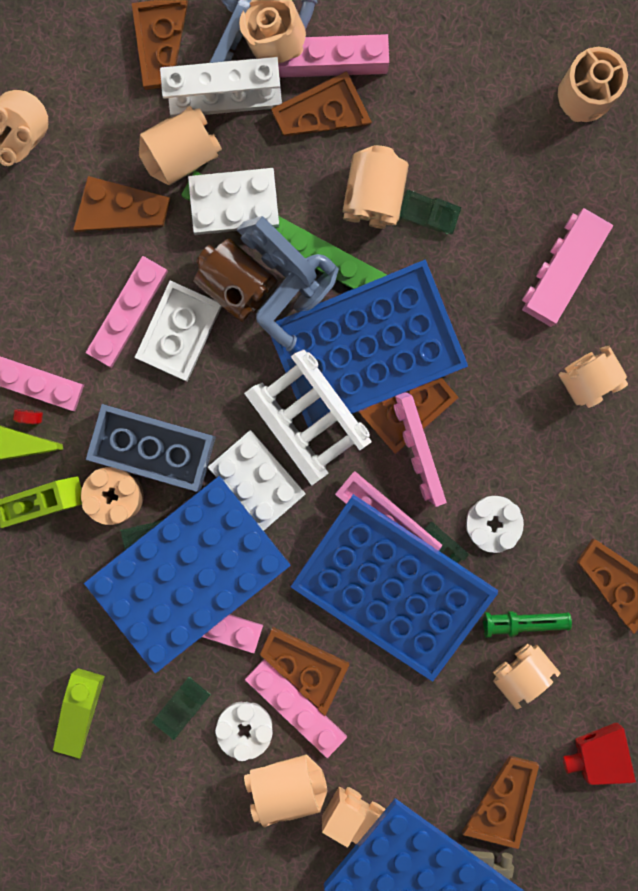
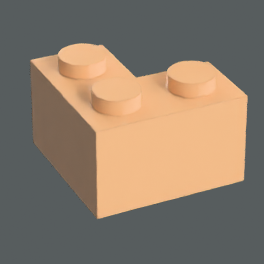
(349, 817)

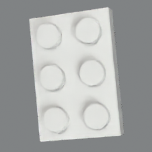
(228, 199)
(178, 331)
(257, 479)

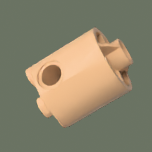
(592, 84)
(21, 125)
(177, 146)
(375, 187)
(286, 790)

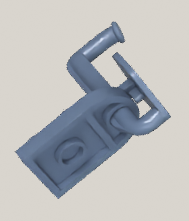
(233, 33)
(298, 275)

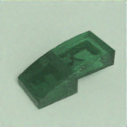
(429, 212)
(181, 708)

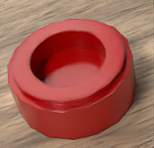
(27, 416)

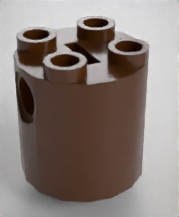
(233, 278)

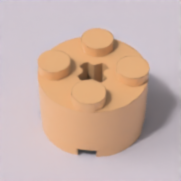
(273, 29)
(593, 377)
(98, 504)
(525, 676)

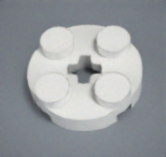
(504, 537)
(228, 729)

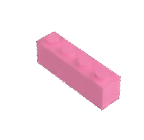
(337, 55)
(567, 267)

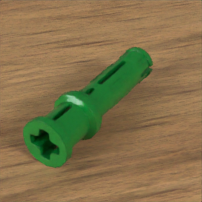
(511, 622)

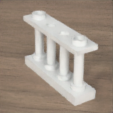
(222, 86)
(281, 420)

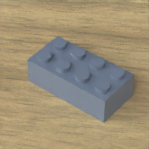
(150, 448)

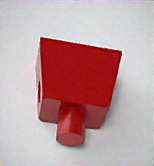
(602, 757)

